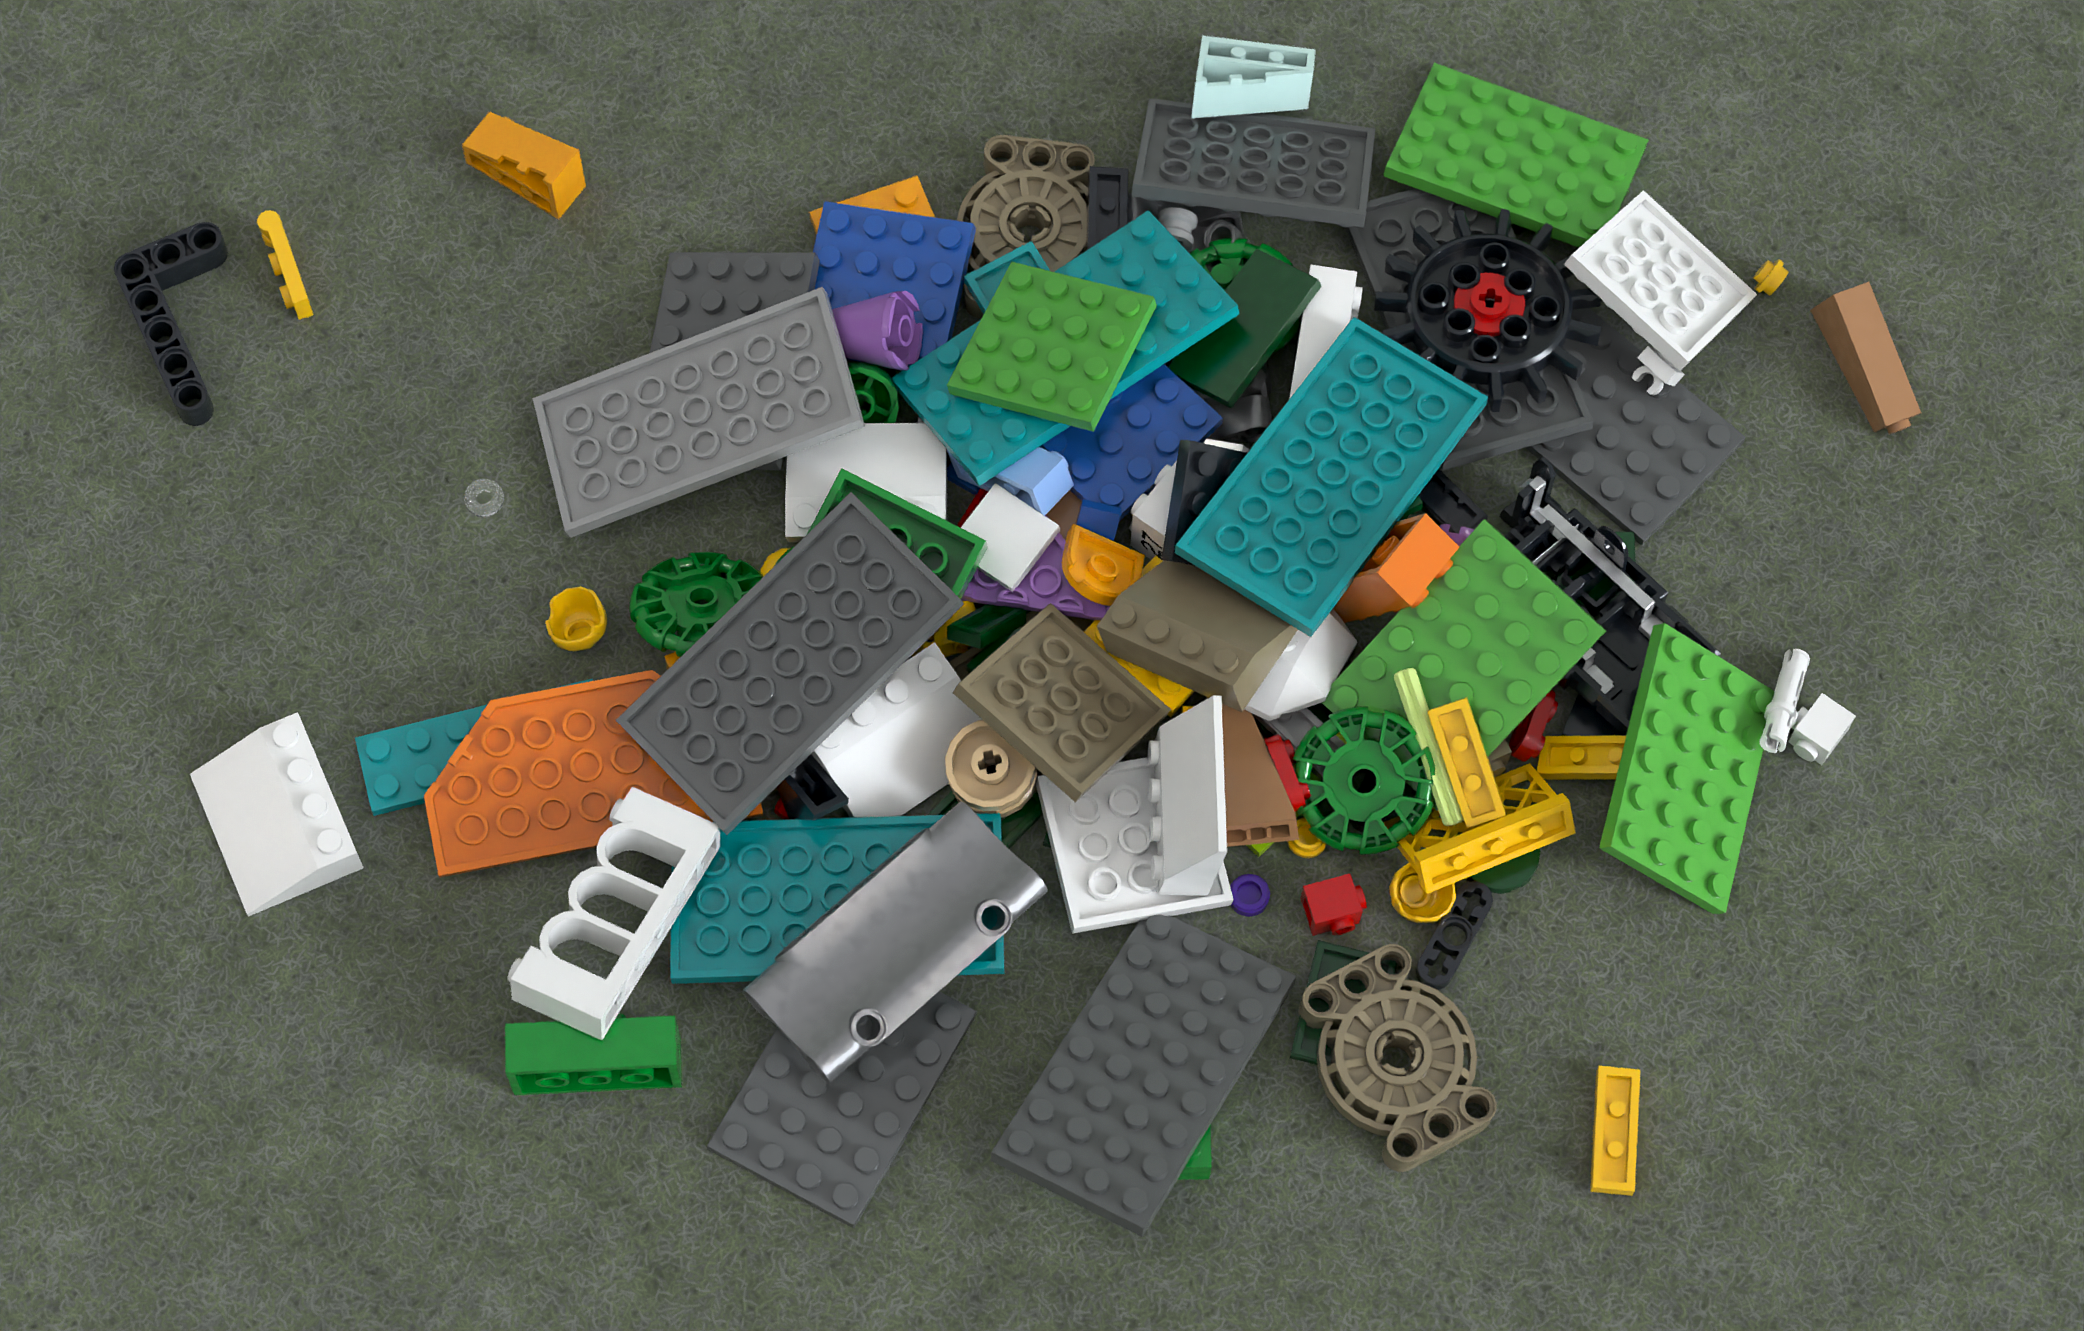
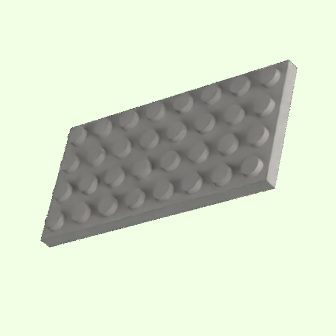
(697, 412)

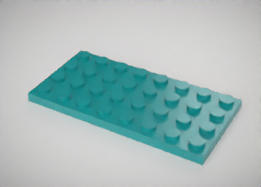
(1134, 258)
(1331, 476)
(778, 881)

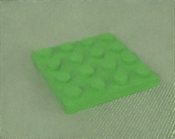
(1052, 346)

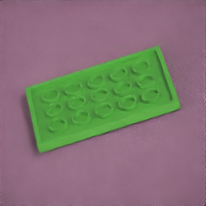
(1515, 155)
(1483, 634)
(1687, 770)

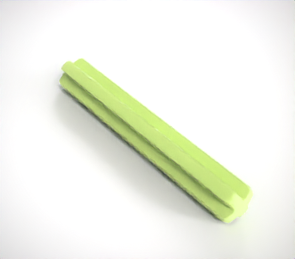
(1416, 712)

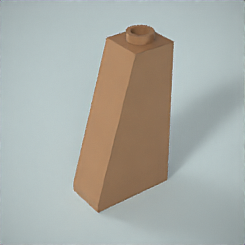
(1867, 357)
(1254, 793)

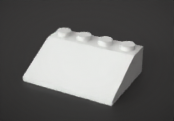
(893, 456)
(897, 740)
(1188, 800)
(275, 816)

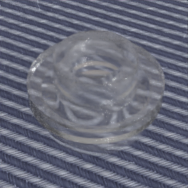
(481, 487)

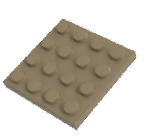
(1061, 702)

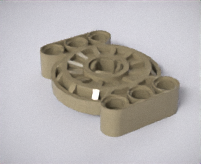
(1028, 195)
(1387, 1097)

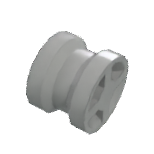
(1180, 224)

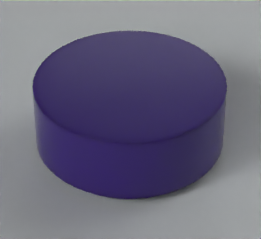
(1249, 895)

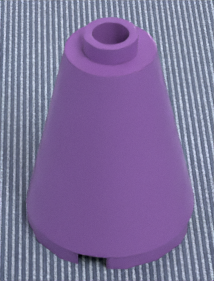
(881, 330)

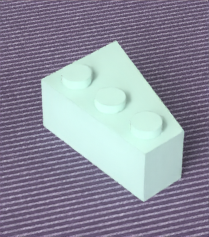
(1251, 77)

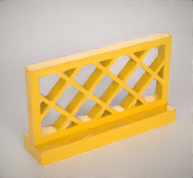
(1492, 842)

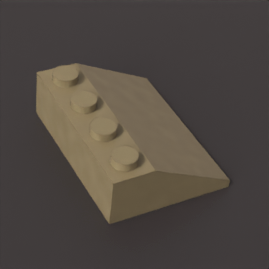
(1195, 633)

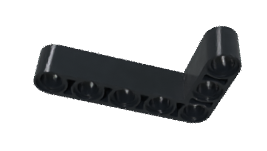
(159, 321)

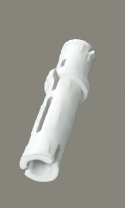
(1781, 712)

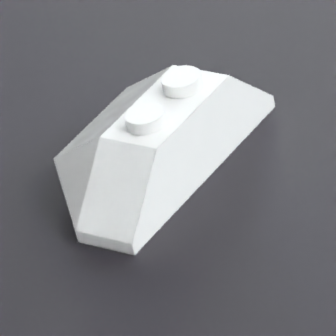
(1304, 670)

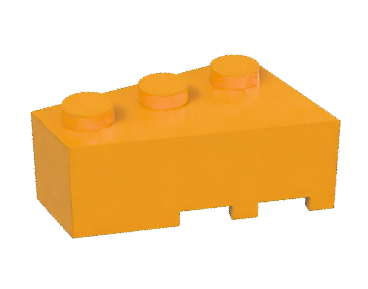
(526, 163)

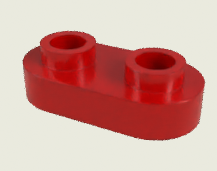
(1527, 736)
(1282, 755)

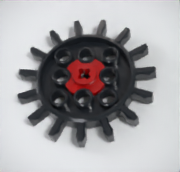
(1489, 307)

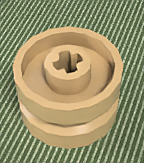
(966, 765)

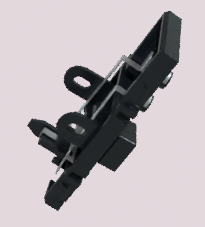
(1555, 540)

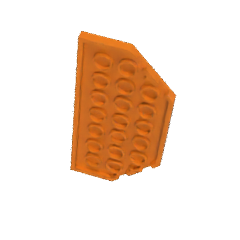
(543, 776)

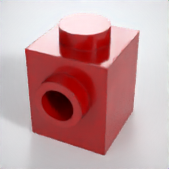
(1333, 905)

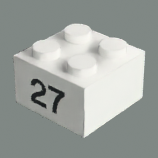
(1151, 515)

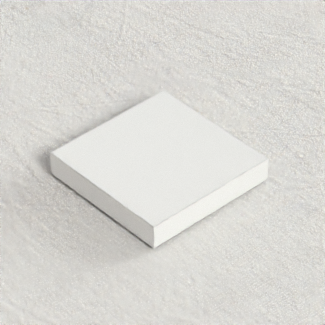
(1013, 535)

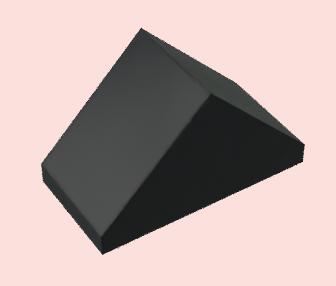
(810, 792)

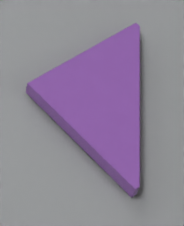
(1040, 587)

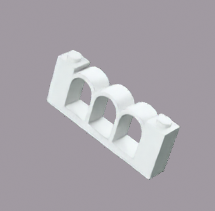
(583, 998)

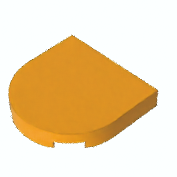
(1099, 566)

